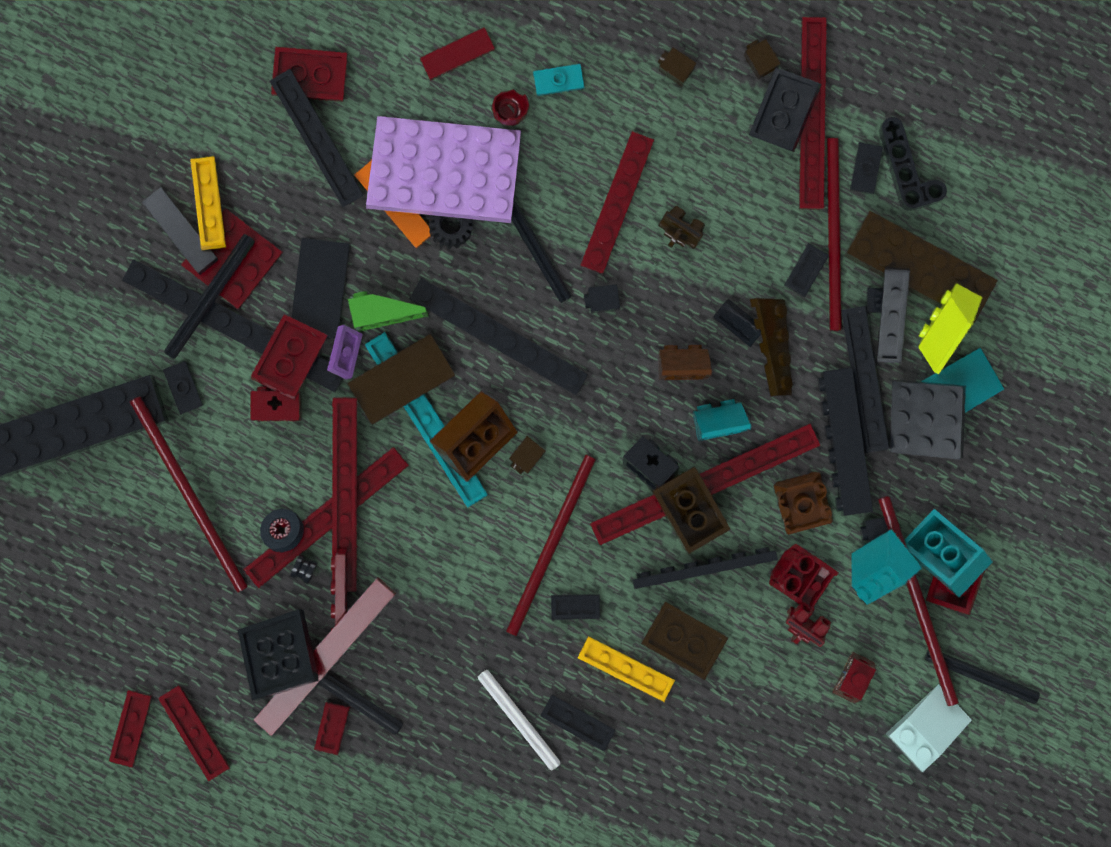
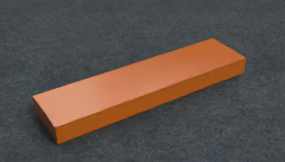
(409, 223)

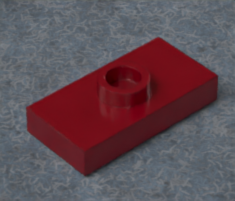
(331, 728)

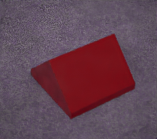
(944, 597)

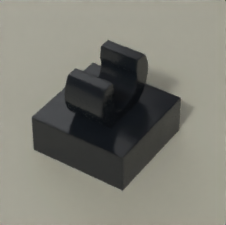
(874, 300)

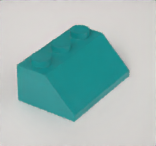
(881, 567)

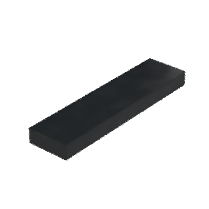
(179, 230)
(893, 315)

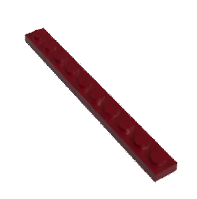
(715, 479)

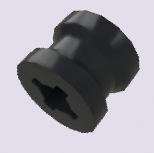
(303, 569)

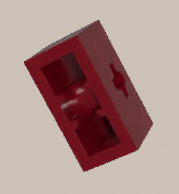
(262, 411)

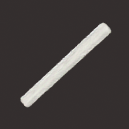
(519, 720)

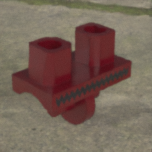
(805, 628)

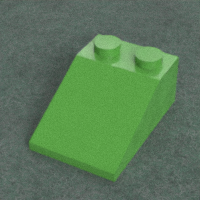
(378, 311)

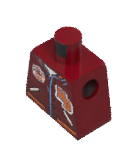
(855, 678)

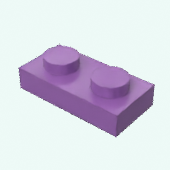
(345, 352)

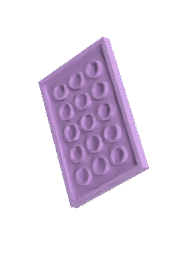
(443, 169)

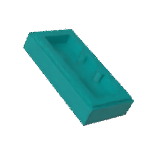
(558, 79)

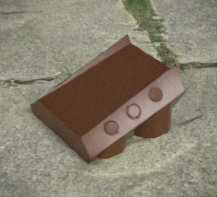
(803, 502)

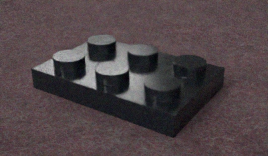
(785, 109)

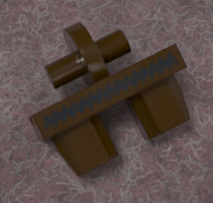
(679, 231)

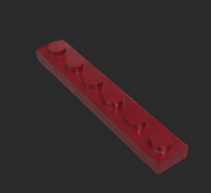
(617, 202)

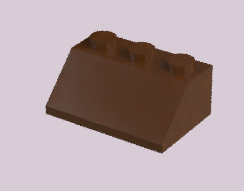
(474, 436)

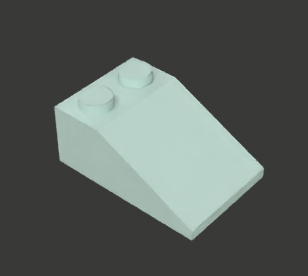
(928, 729)

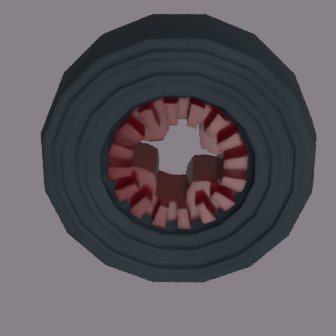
(270, 530)

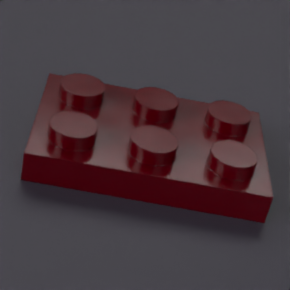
(318, 72)
(289, 357)

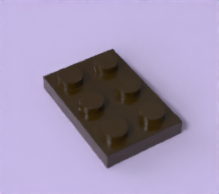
(684, 640)

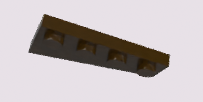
(774, 346)

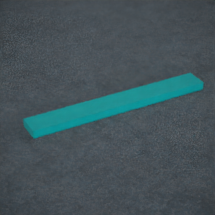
(428, 425)

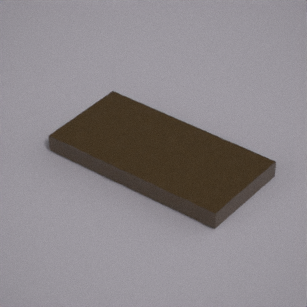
(401, 379)

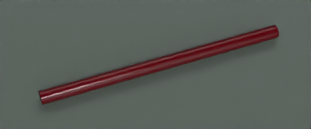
(188, 493)
(922, 611)

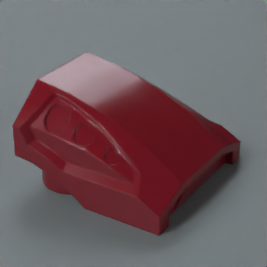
(804, 573)

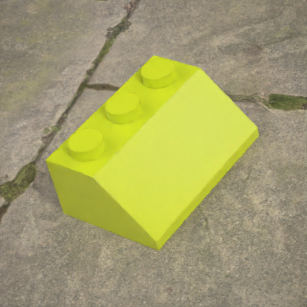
(948, 326)

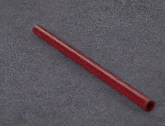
(834, 249)
(550, 545)

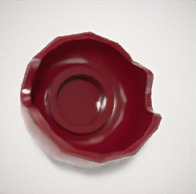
(502, 111)

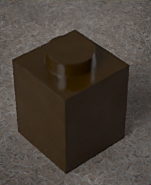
(761, 58)
(676, 66)
(526, 456)

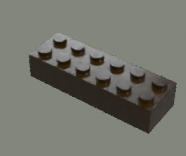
(932, 270)

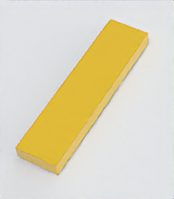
(208, 203)
(626, 669)

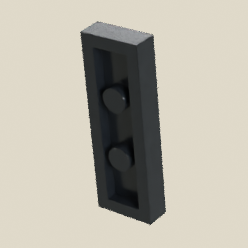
(578, 722)

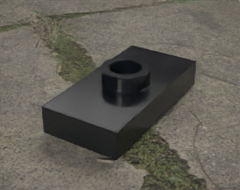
(866, 168)
(806, 270)
(738, 322)
(183, 387)
(575, 606)

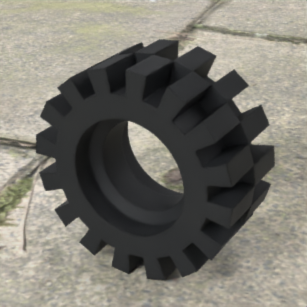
(446, 239)

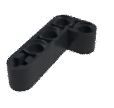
(906, 163)

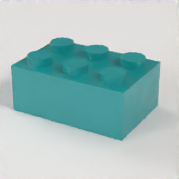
(947, 553)

